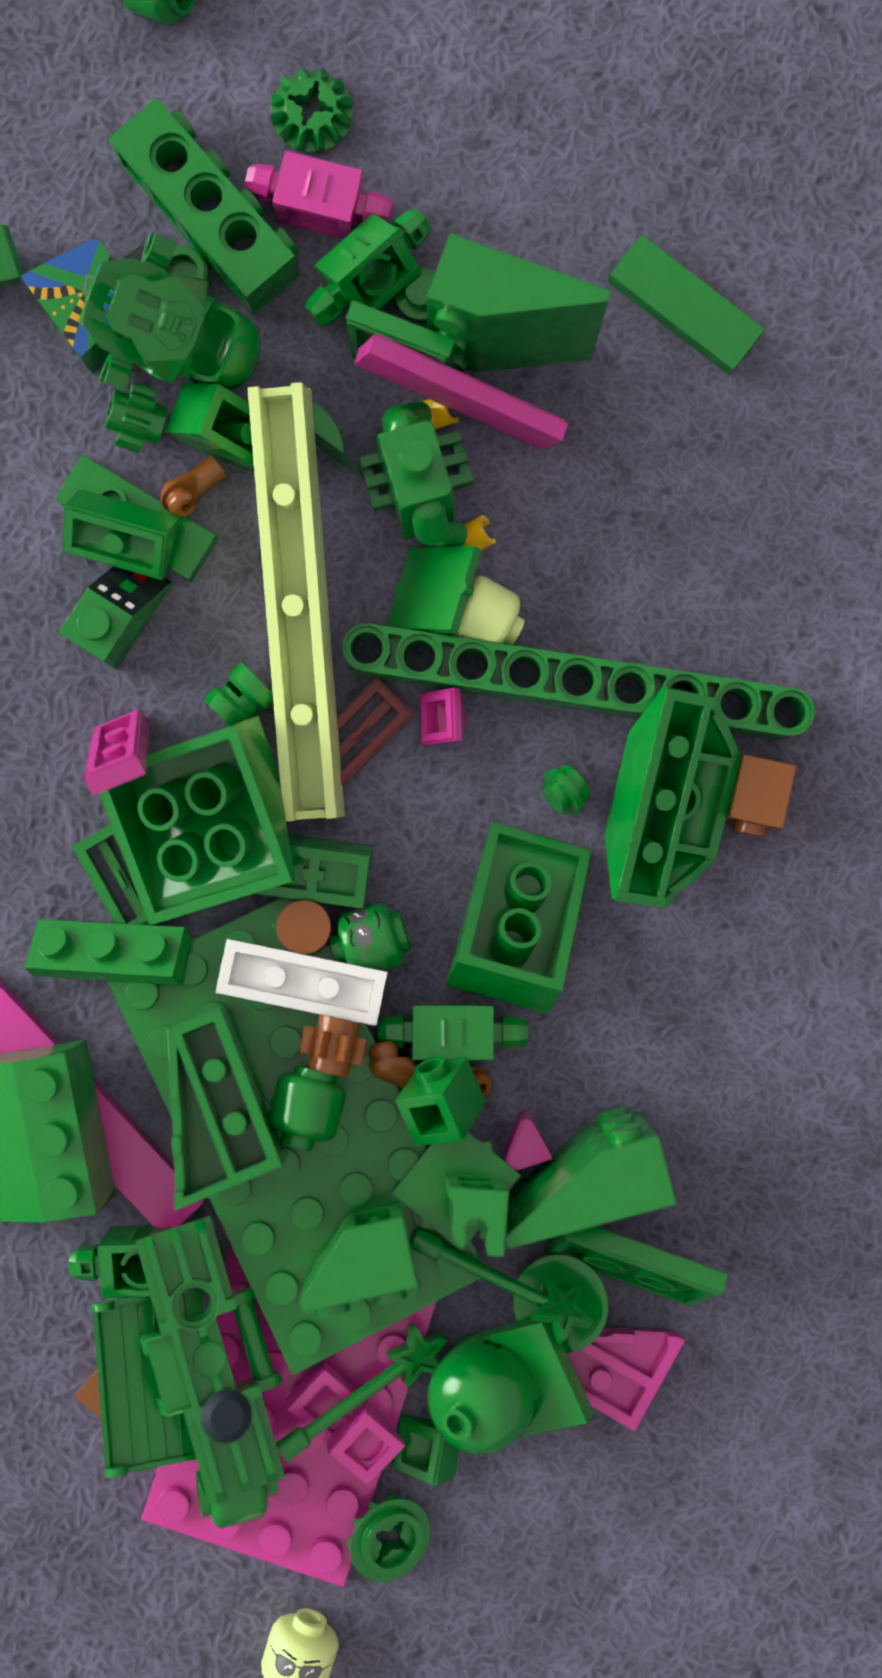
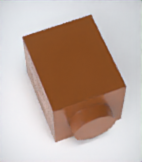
(760, 795)

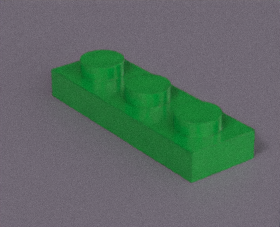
(108, 952)

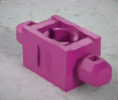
(316, 194)

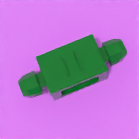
(390, 269)
(453, 1032)
(112, 1261)

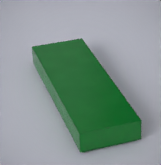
(685, 304)

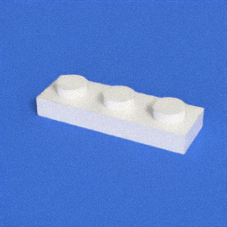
(301, 982)

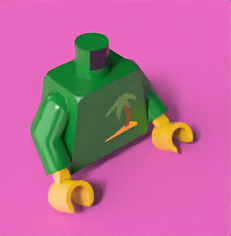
(420, 479)

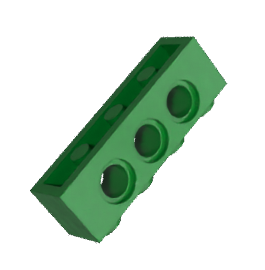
(145, 150)

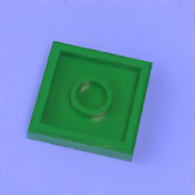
(366, 322)
(560, 1393)

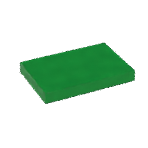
(640, 1265)

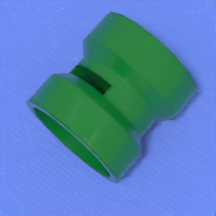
(240, 696)

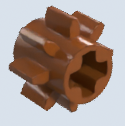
(333, 1045)

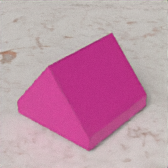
(525, 1144)

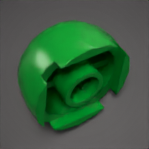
(481, 1397)

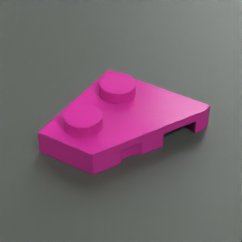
(625, 1370)

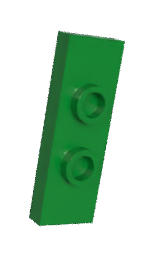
(191, 541)

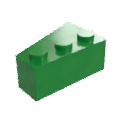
(216, 1110)

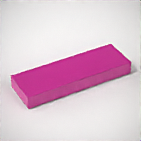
(117, 752)

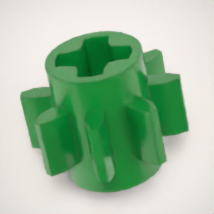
(135, 417)

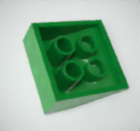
(511, 309)
(203, 823)
(51, 1136)
(594, 1179)

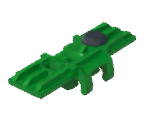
(192, 1367)

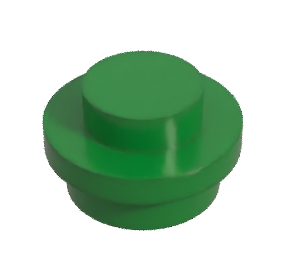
(413, 297)
(565, 790)

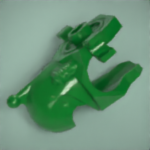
(170, 323)

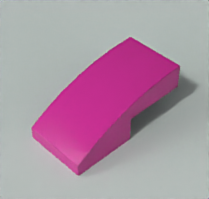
(359, 1439)

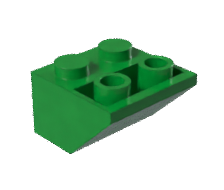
(361, 1261)

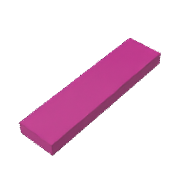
(460, 392)

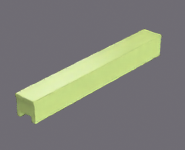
(296, 601)

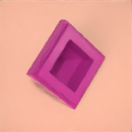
(442, 716)

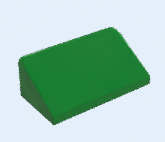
(118, 533)

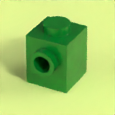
(440, 1101)

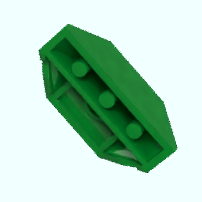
(670, 798)

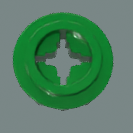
(324, 128)
(390, 1558)

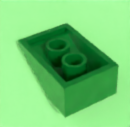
(520, 919)

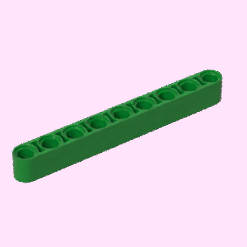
(757, 697)

